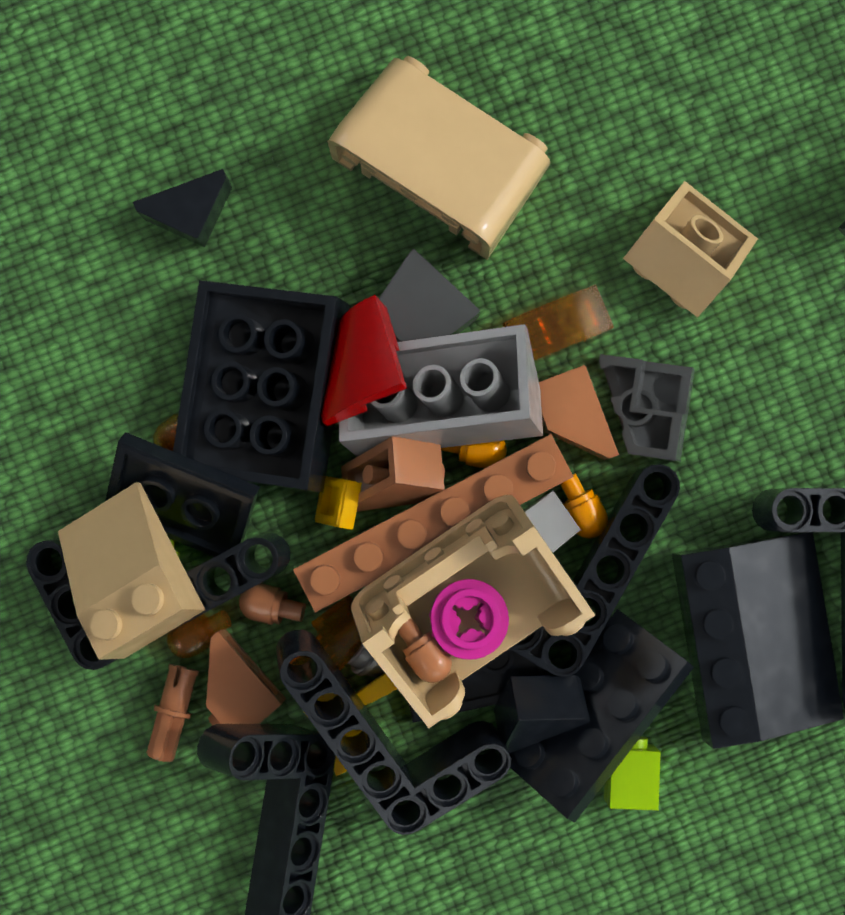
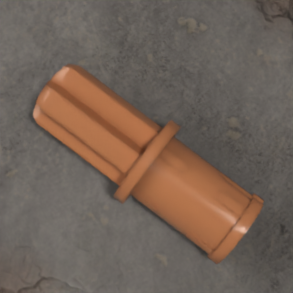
(171, 713)

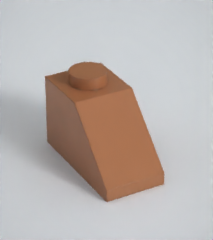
(574, 413)
(396, 473)
(236, 686)

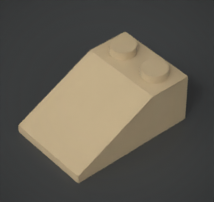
(125, 575)

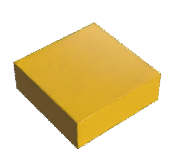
(338, 503)

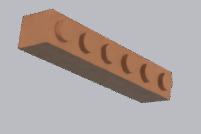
(392, 541)

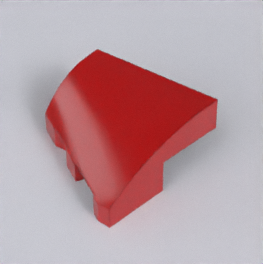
(362, 362)

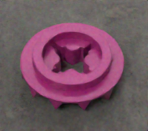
(491, 616)

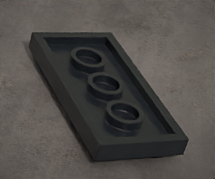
(624, 689)

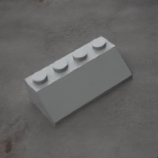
(457, 393)

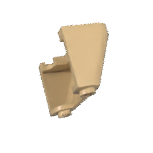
(440, 153)
(490, 546)

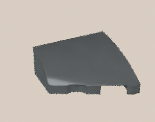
(650, 404)

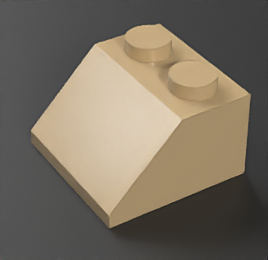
(691, 249)

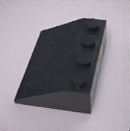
(259, 384)
(757, 639)

